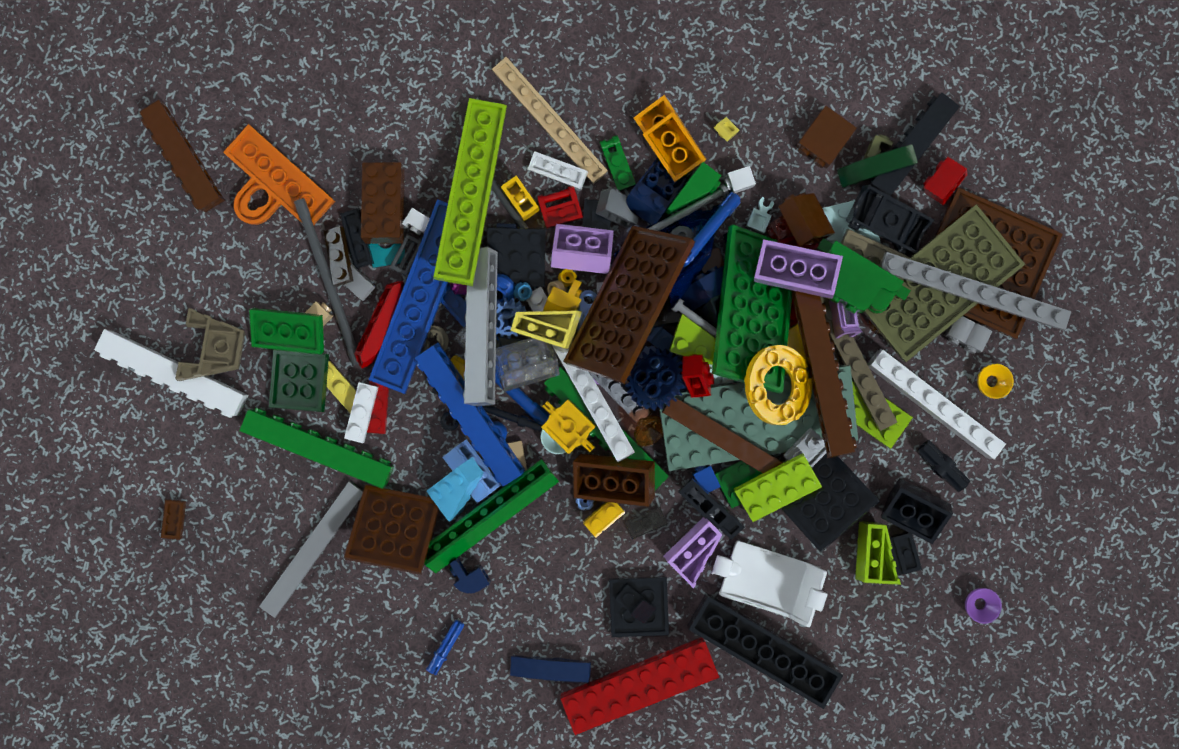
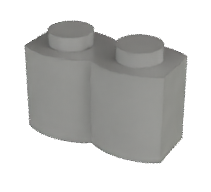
(968, 334)

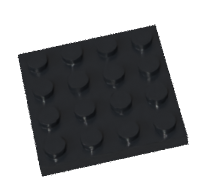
(834, 507)

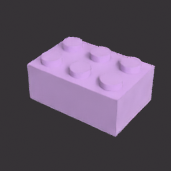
(582, 248)

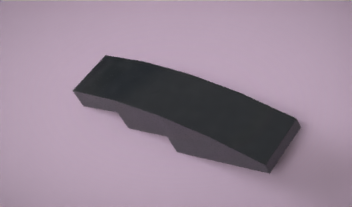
(711, 508)

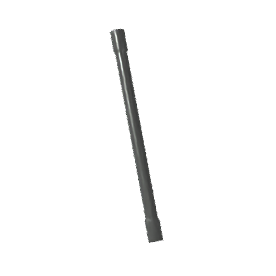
(305, 216)

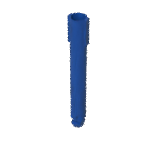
(725, 210)
(534, 410)

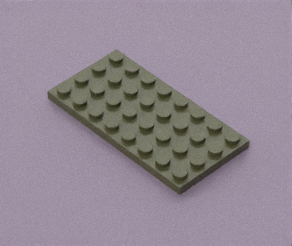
(965, 248)

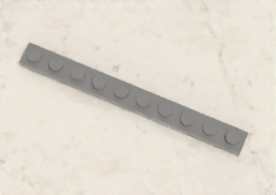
(976, 291)

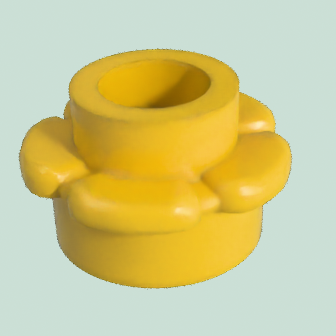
(567, 273)

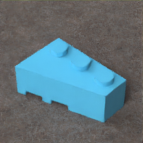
(455, 489)

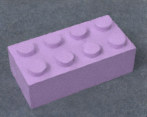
(798, 269)

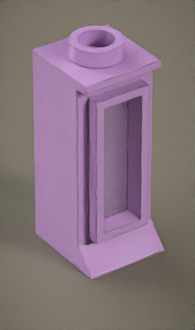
(843, 320)

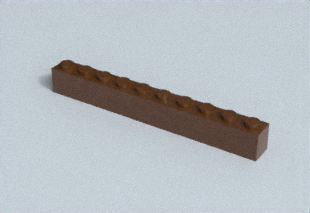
(823, 372)

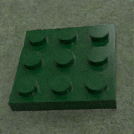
(298, 381)

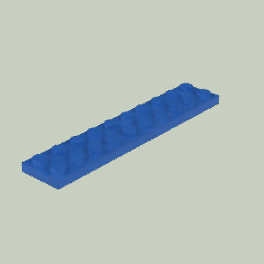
(413, 312)

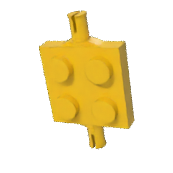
(568, 426)

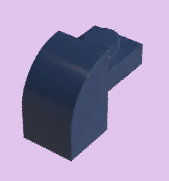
(469, 582)

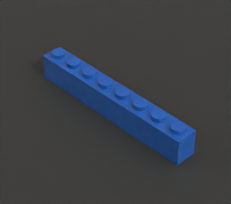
(473, 419)

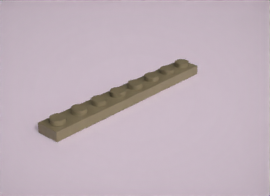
(861, 375)

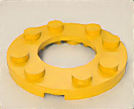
(801, 384)

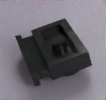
(591, 219)
(905, 554)

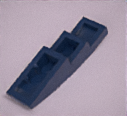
(550, 669)

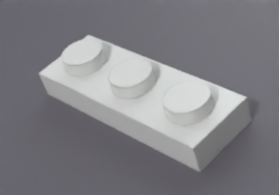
(557, 170)
(361, 412)

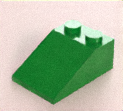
(702, 182)

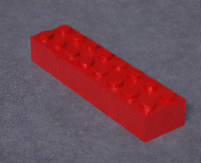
(639, 686)

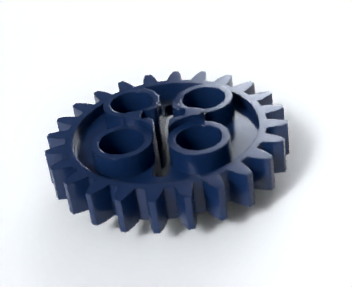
(665, 389)

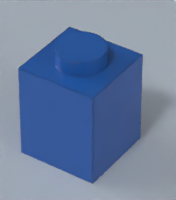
(706, 477)

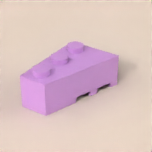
(693, 550)

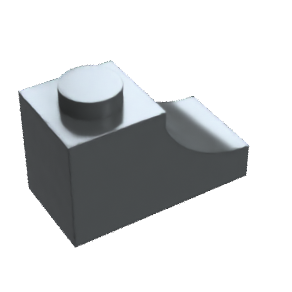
(613, 207)

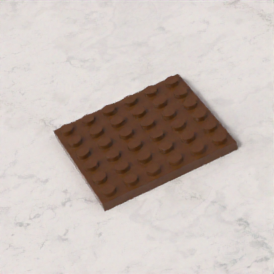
(1030, 241)

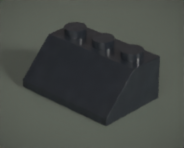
(916, 511)

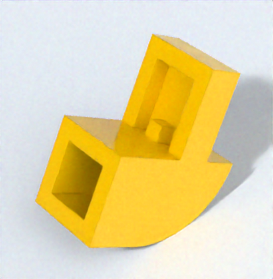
(563, 301)

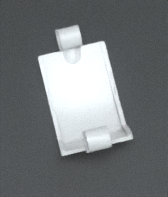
(772, 582)

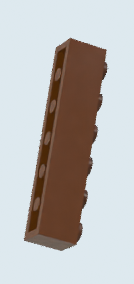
(181, 156)

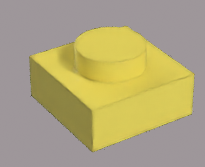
(726, 129)

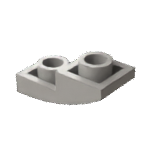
(361, 285)

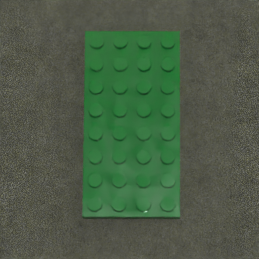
(749, 312)

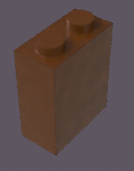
(825, 137)
(806, 219)

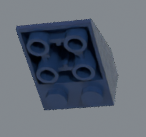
(654, 193)

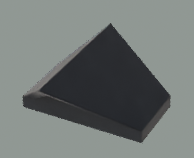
(711, 310)

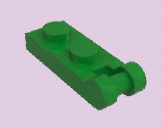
(617, 164)

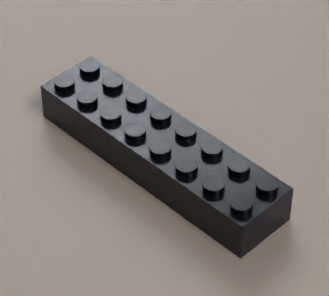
(764, 650)

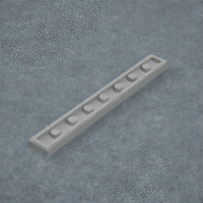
(312, 549)

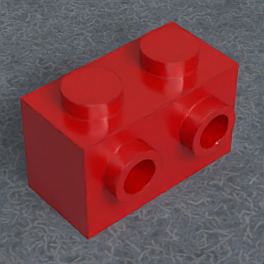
(945, 180)
(697, 375)

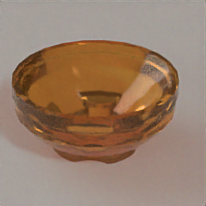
(648, 430)

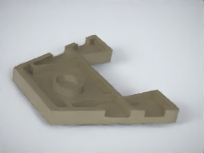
(220, 348)

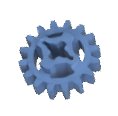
(505, 316)

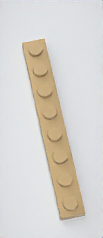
(549, 120)

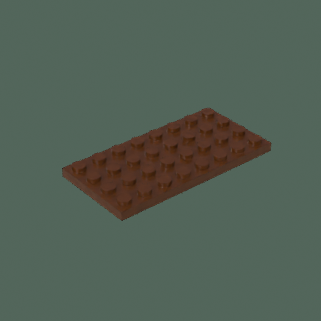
(629, 303)

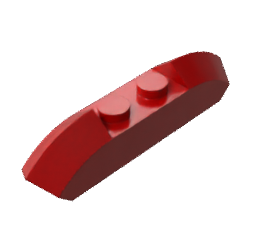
(378, 325)

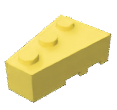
(548, 326)

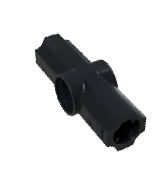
(943, 466)

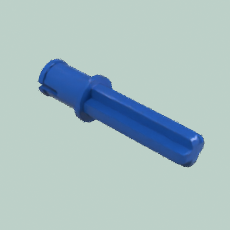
(445, 647)

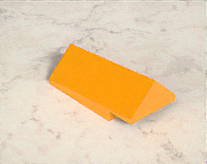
(669, 138)

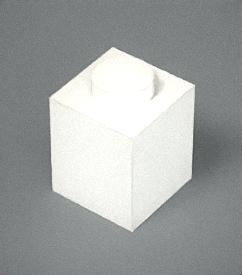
(739, 180)

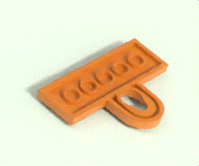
(276, 176)

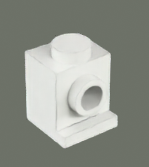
(417, 221)

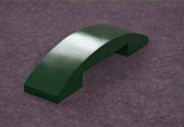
(877, 165)

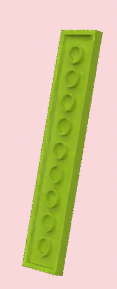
(470, 192)

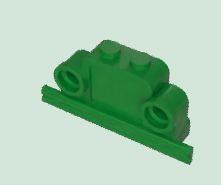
(863, 283)

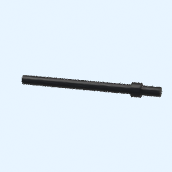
(522, 421)

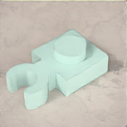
(759, 218)

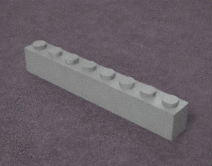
(481, 332)

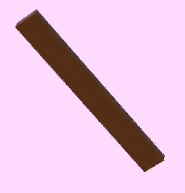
(720, 436)

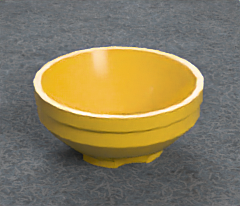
(1004, 381)

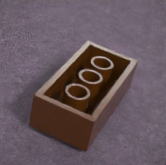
(382, 203)
(613, 481)

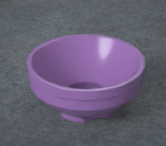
(991, 609)

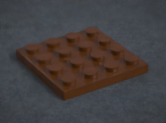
(392, 529)

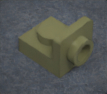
(874, 149)

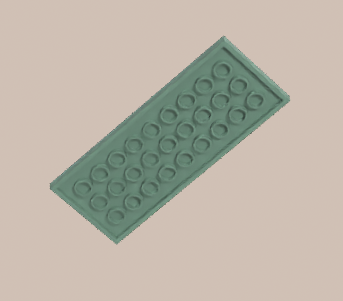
(731, 409)

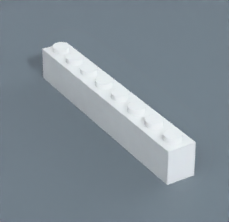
(164, 369)
(936, 404)

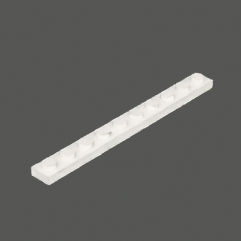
(590, 394)

